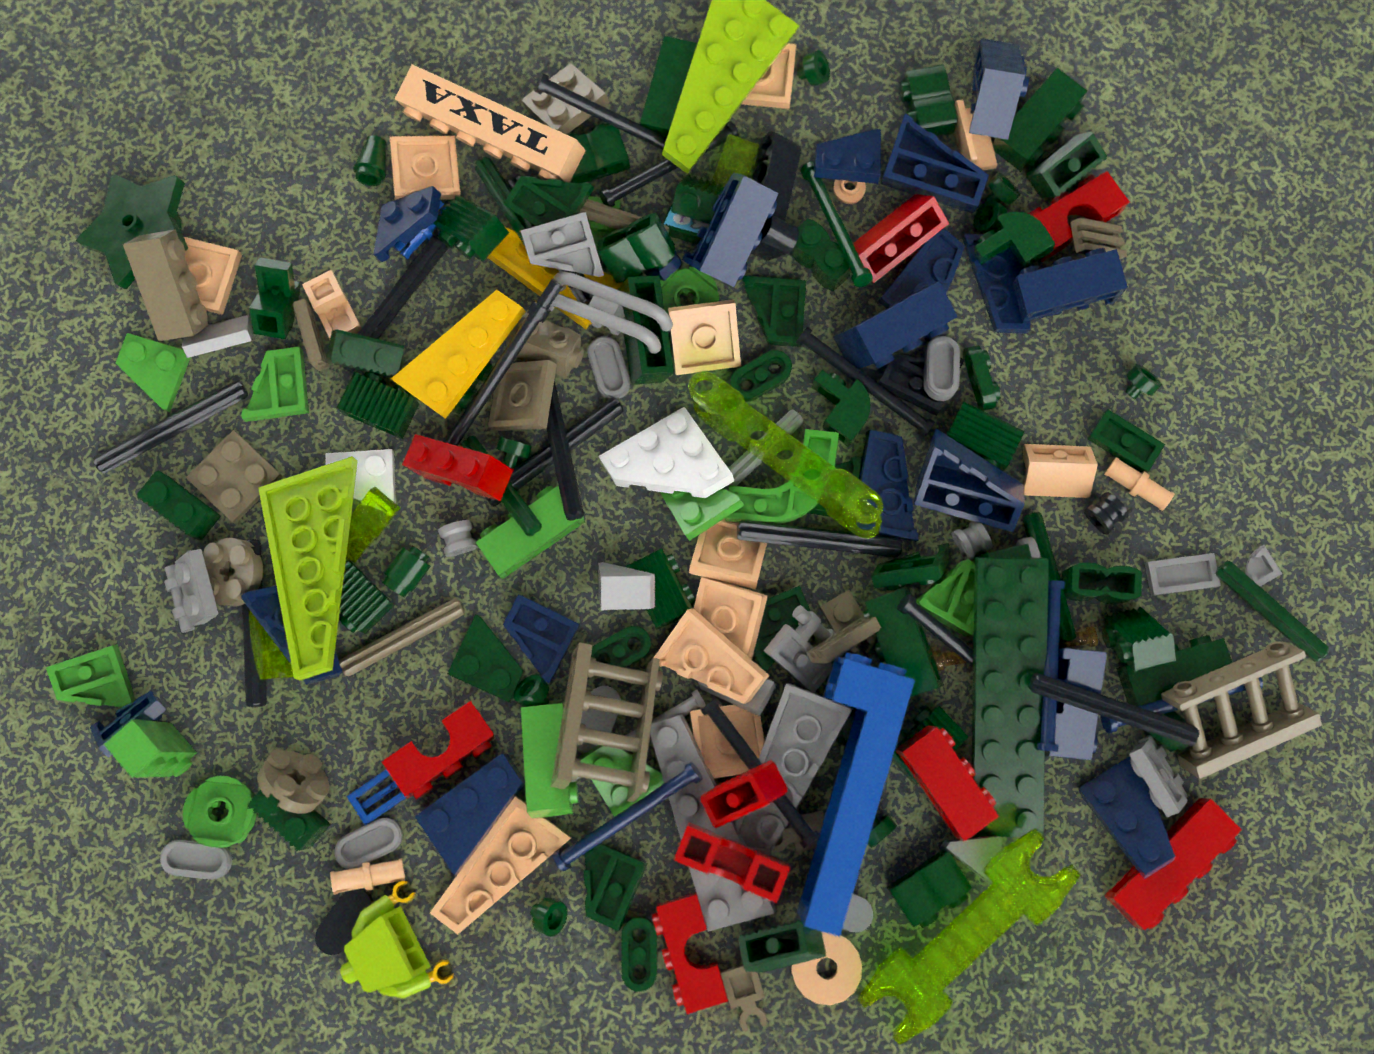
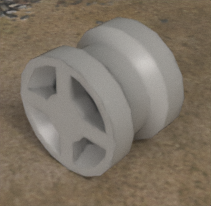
(457, 538)
(972, 540)

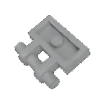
(190, 591)
(791, 645)
(1165, 785)

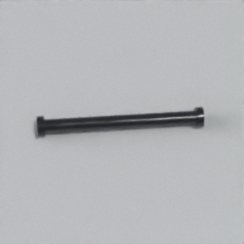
(598, 111)
(609, 196)
(872, 387)
(909, 606)
(752, 761)

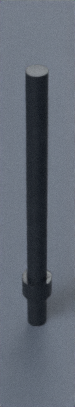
(537, 312)

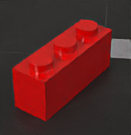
(900, 234)
(948, 782)

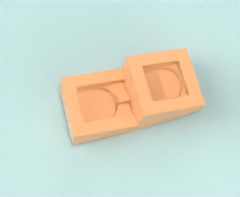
(331, 304)

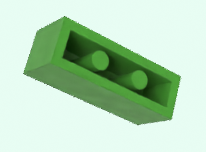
(511, 548)
(540, 742)
(151, 749)

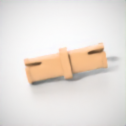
(1139, 484)
(367, 876)

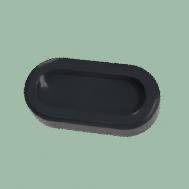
(338, 924)

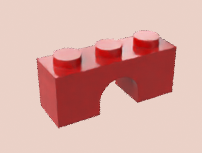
(1094, 199)
(458, 465)
(416, 772)
(732, 860)
(697, 984)

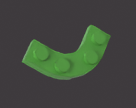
(786, 501)

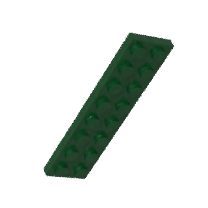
(1005, 713)

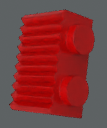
(744, 794)

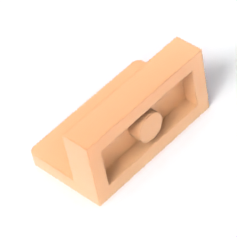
(973, 146)
(1059, 470)

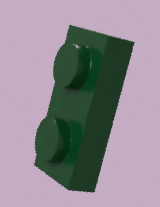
(1126, 441)

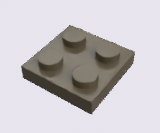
(558, 113)
(523, 397)
(232, 476)

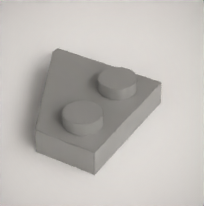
(563, 245)

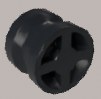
(1106, 513)

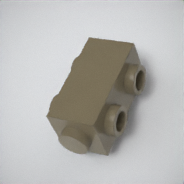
(551, 343)

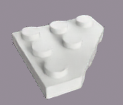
(669, 459)

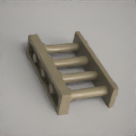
(1263, 730)
(574, 733)

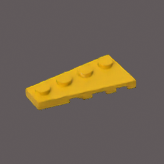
(513, 258)
(456, 358)

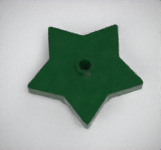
(129, 213)

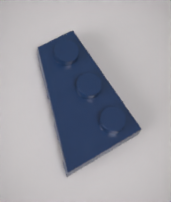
(932, 263)
(996, 287)
(886, 473)
(266, 608)
(1130, 816)

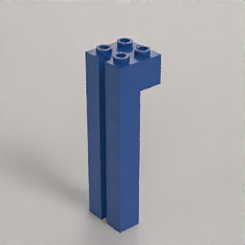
(880, 707)

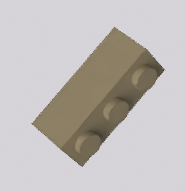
(166, 285)

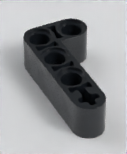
(777, 169)

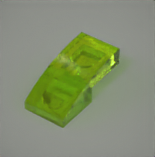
(736, 157)
(369, 521)
(267, 656)

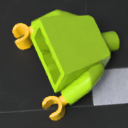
(387, 953)

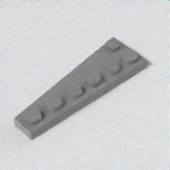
(798, 744)
(720, 899)

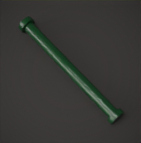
(861, 275)

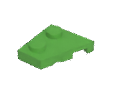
(154, 368)

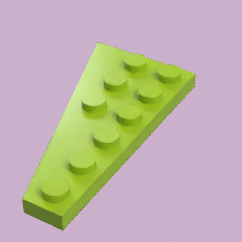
(729, 60)
(308, 543)

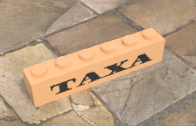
(490, 125)

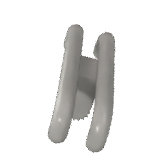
(607, 309)

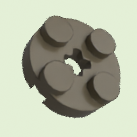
(239, 556)
(281, 773)

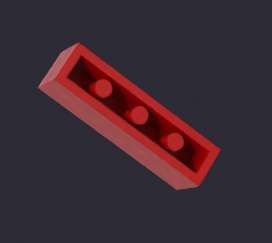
(1196, 842)

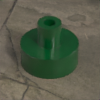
(814, 68)
(1002, 190)
(986, 216)
(1142, 381)
(513, 450)
(532, 691)
(881, 829)
(549, 916)

